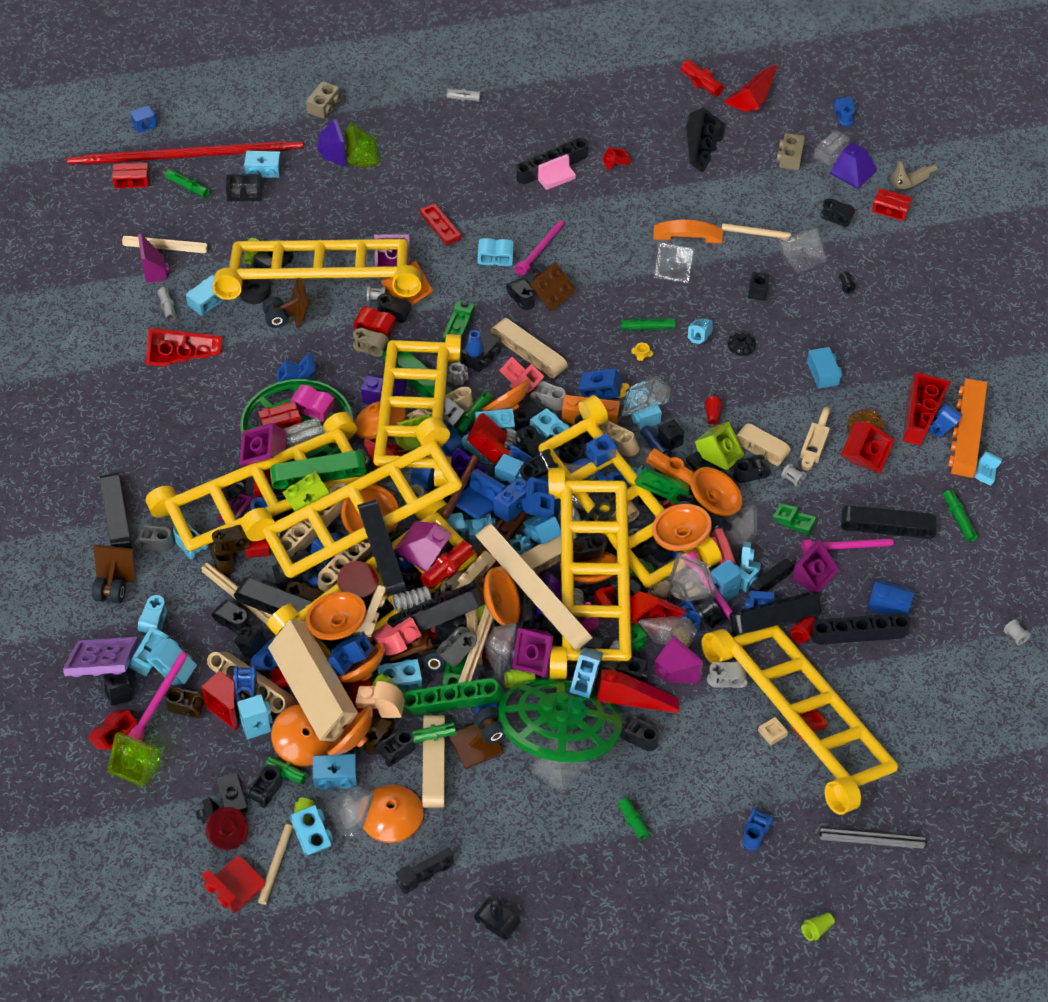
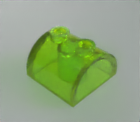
(360, 147)
(133, 759)

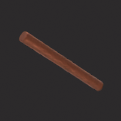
(464, 479)

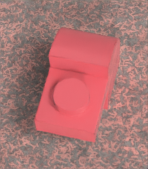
(517, 374)
(396, 637)

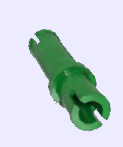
(192, 185)
(647, 324)
(467, 418)
(962, 520)

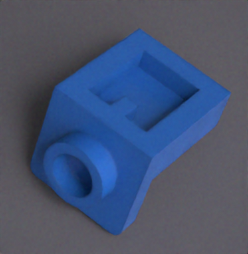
(758, 597)

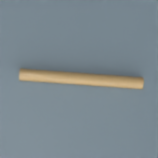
(755, 231)
(275, 864)

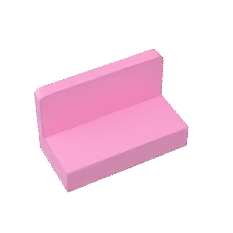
(555, 172)

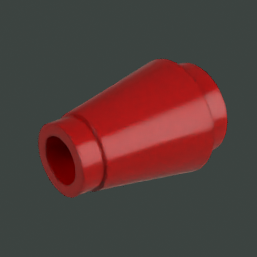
(713, 409)
(801, 631)

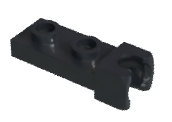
(410, 877)

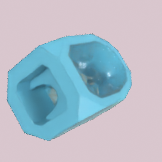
(700, 330)

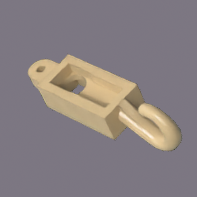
(816, 438)

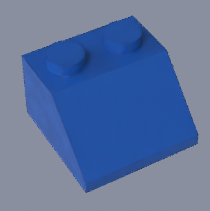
(890, 598)

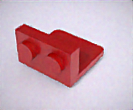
(488, 438)
(234, 884)

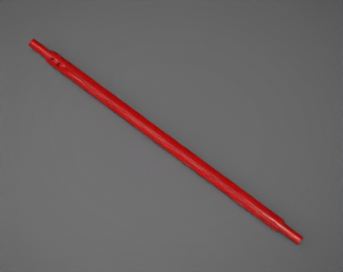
(183, 152)

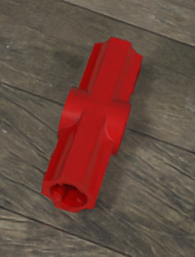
(702, 78)
(447, 565)

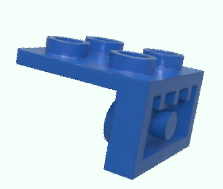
(479, 496)

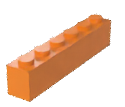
(968, 428)

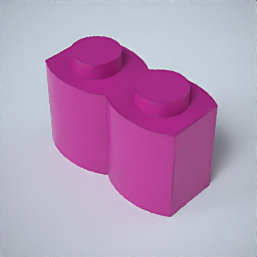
(313, 402)

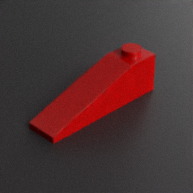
(754, 92)

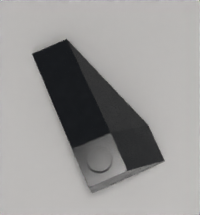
(703, 134)

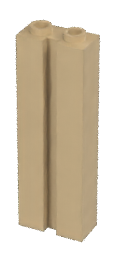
(312, 680)

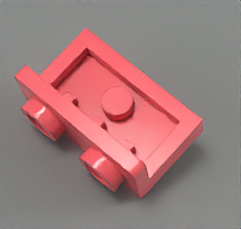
(723, 545)

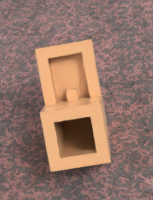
(382, 696)

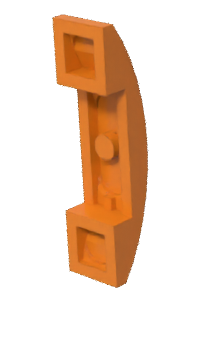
(688, 228)

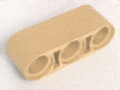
(624, 438)
(763, 443)

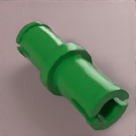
(434, 732)
(287, 770)
(633, 818)

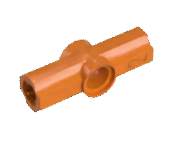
(671, 467)

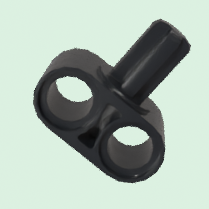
(571, 450)
(586, 544)
(652, 547)
(497, 918)

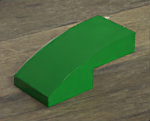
(790, 517)

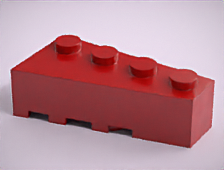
(922, 404)

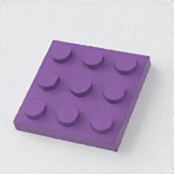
(100, 656)

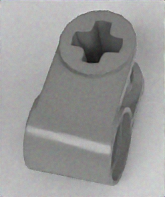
(549, 395)
(729, 675)

